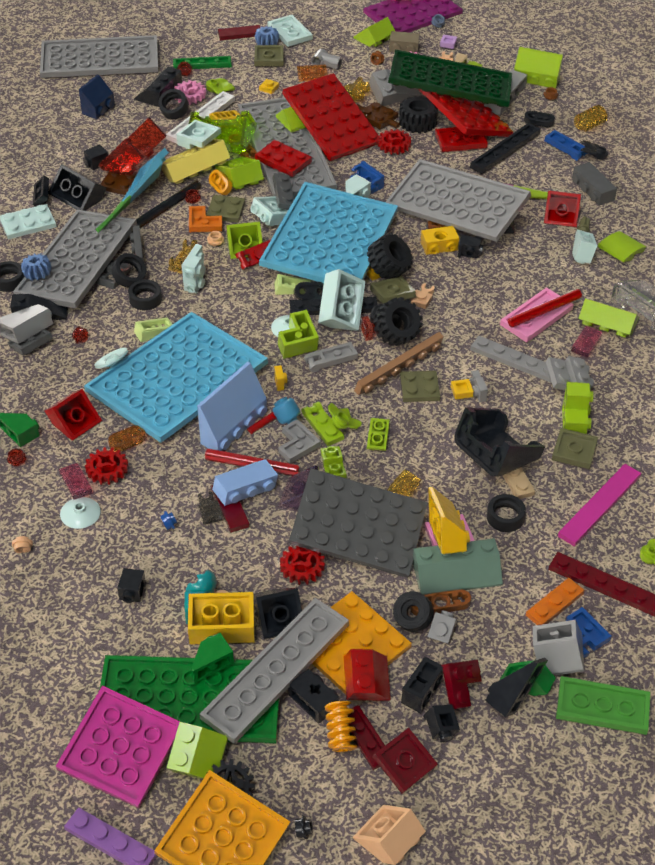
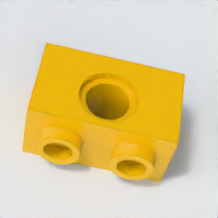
(439, 240)

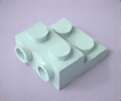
(197, 134)
(267, 210)
(194, 270)

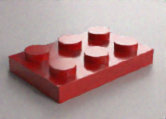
(454, 140)
(283, 158)

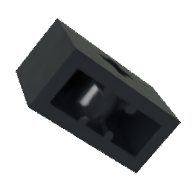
(312, 694)

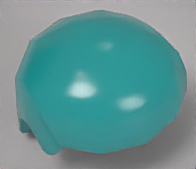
(206, 582)

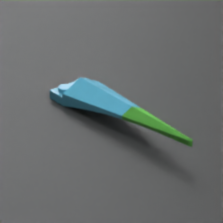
(145, 176)

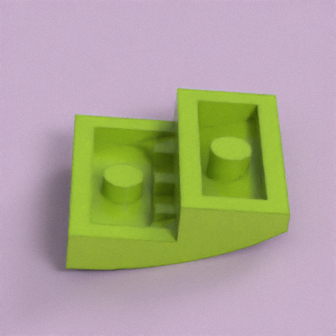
(621, 246)

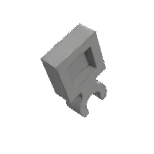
(479, 386)

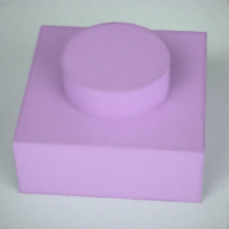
(448, 41)

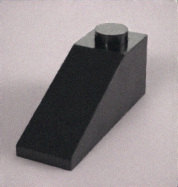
(24, 301)
(511, 691)

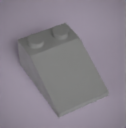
(386, 92)

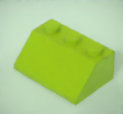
(540, 66)
(608, 318)

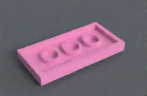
(533, 327)

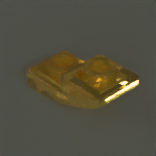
(404, 483)

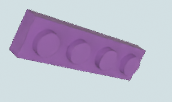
(109, 839)

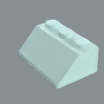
(341, 301)

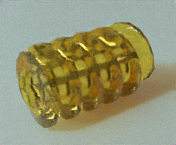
(590, 118)

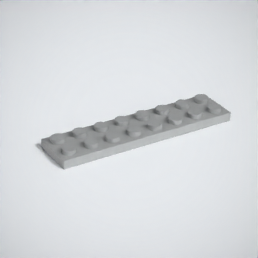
(274, 670)

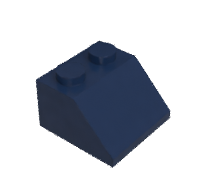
(96, 98)

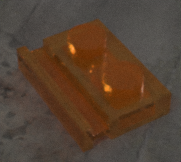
(311, 72)

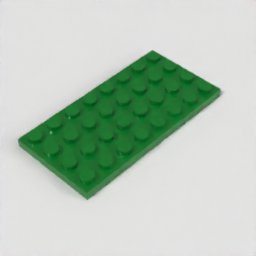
(170, 689)

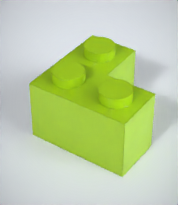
(300, 336)
(577, 407)

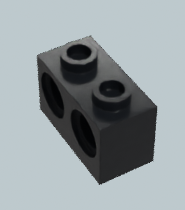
(422, 684)

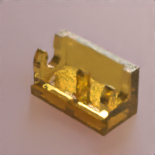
(176, 264)

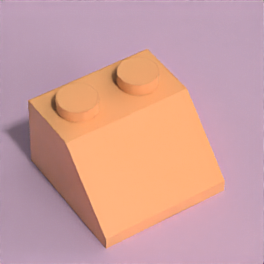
(390, 833)

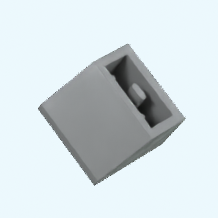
(560, 645)

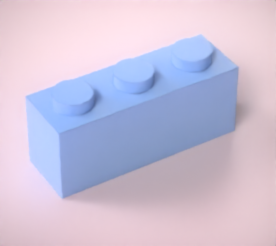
(245, 482)

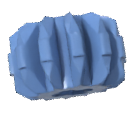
(267, 36)
(36, 267)

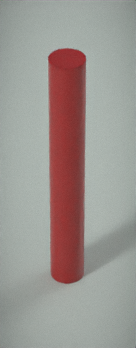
(261, 423)

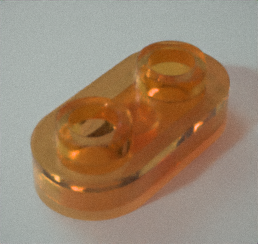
(126, 438)

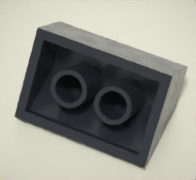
(162, 82)
(76, 189)

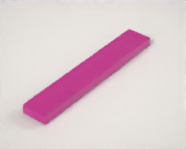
(599, 505)

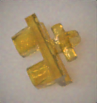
(357, 89)

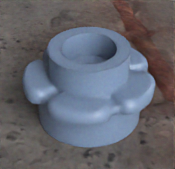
(438, 20)

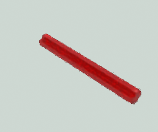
(544, 308)
(243, 460)

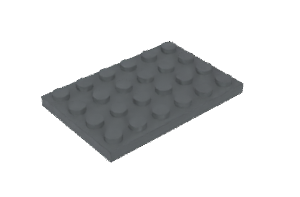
(358, 523)

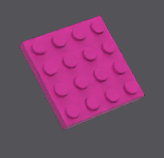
(119, 746)

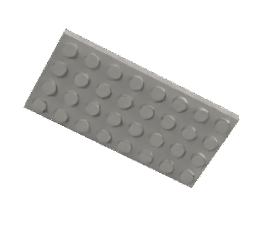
(99, 56)
(459, 199)
(78, 257)

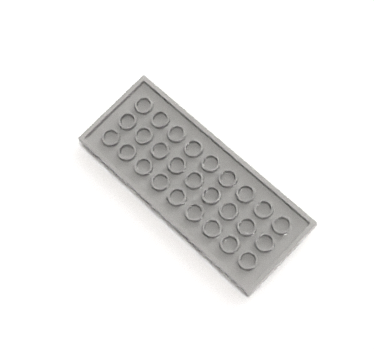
(271, 129)

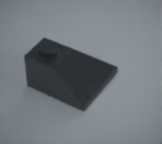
(276, 610)

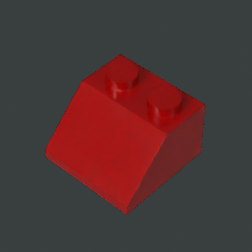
(562, 208)
(73, 414)
(366, 675)

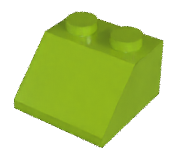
(376, 33)
(196, 750)

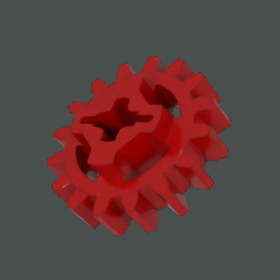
(394, 141)
(106, 466)
(301, 564)

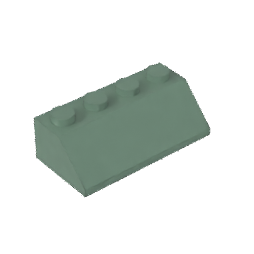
(461, 570)

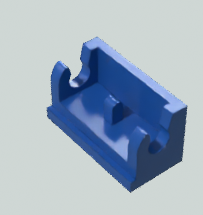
(370, 174)

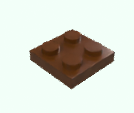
(118, 183)

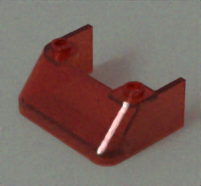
(133, 149)

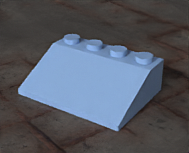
(231, 409)

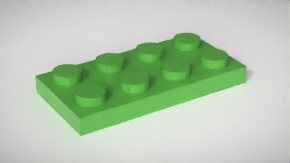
(603, 705)

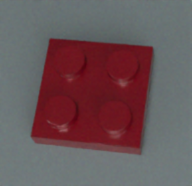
(405, 760)

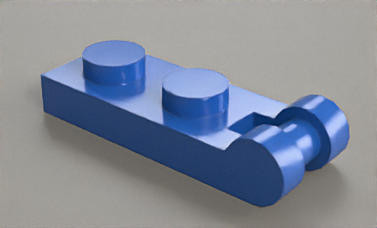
(565, 144)

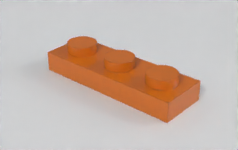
(555, 602)

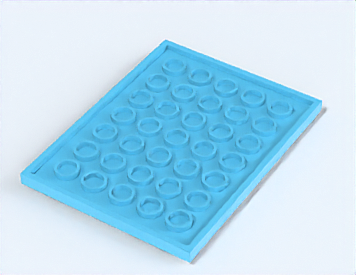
(327, 233)
(172, 375)

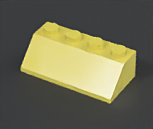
(195, 160)

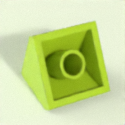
(290, 119)
(243, 237)

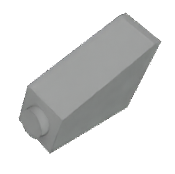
(25, 323)

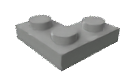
(300, 443)

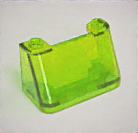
(235, 132)

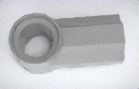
(322, 58)

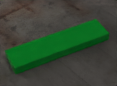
(205, 62)

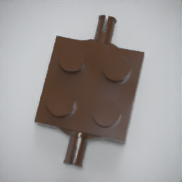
(379, 115)

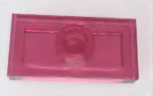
(586, 341)
(75, 481)

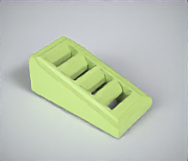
(286, 284)
(147, 329)

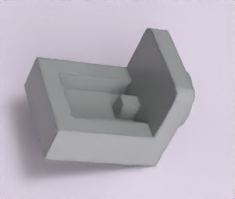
(442, 626)

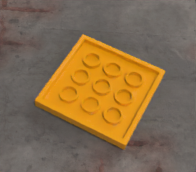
(364, 631)
(222, 828)

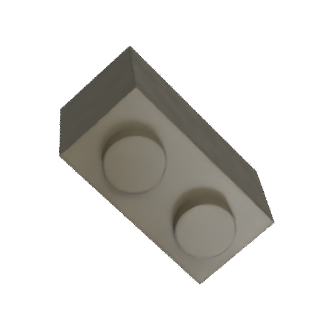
(404, 41)

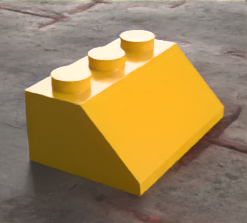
(446, 524)
(221, 613)

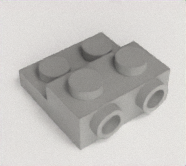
(570, 370)

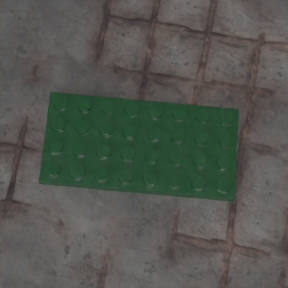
(451, 78)

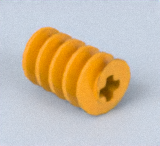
(339, 726)

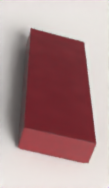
(237, 32)
(233, 515)
(366, 736)

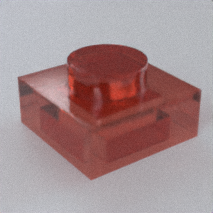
(367, 328)

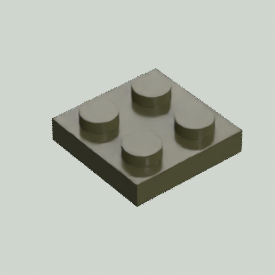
(268, 55)
(228, 207)
(392, 288)
(419, 386)
(574, 448)

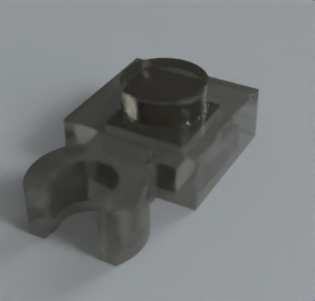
(209, 509)

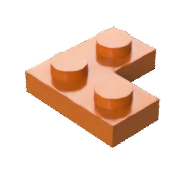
(201, 223)

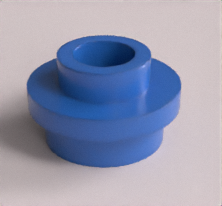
(168, 520)

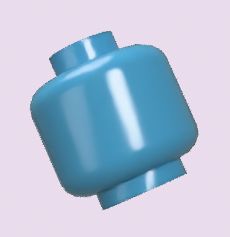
(286, 410)

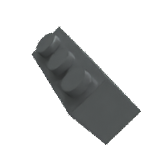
(594, 183)

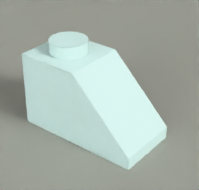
(584, 247)

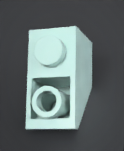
(358, 186)

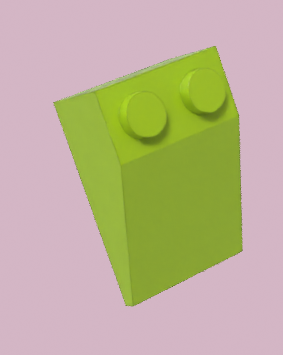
(242, 171)

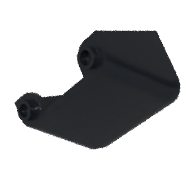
(484, 439)

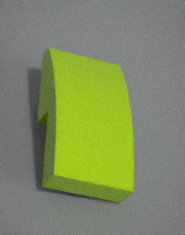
(378, 434)
(333, 461)

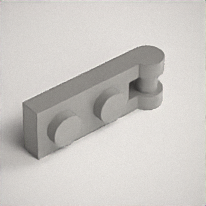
(330, 356)

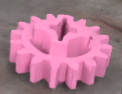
(192, 90)

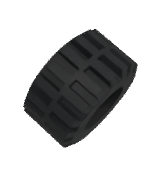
(417, 114)
(389, 256)
(408, 314)

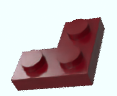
(457, 677)

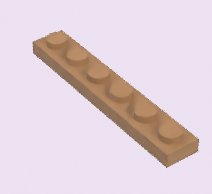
(396, 365)

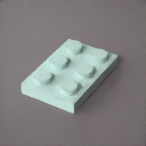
(290, 30)
(27, 221)

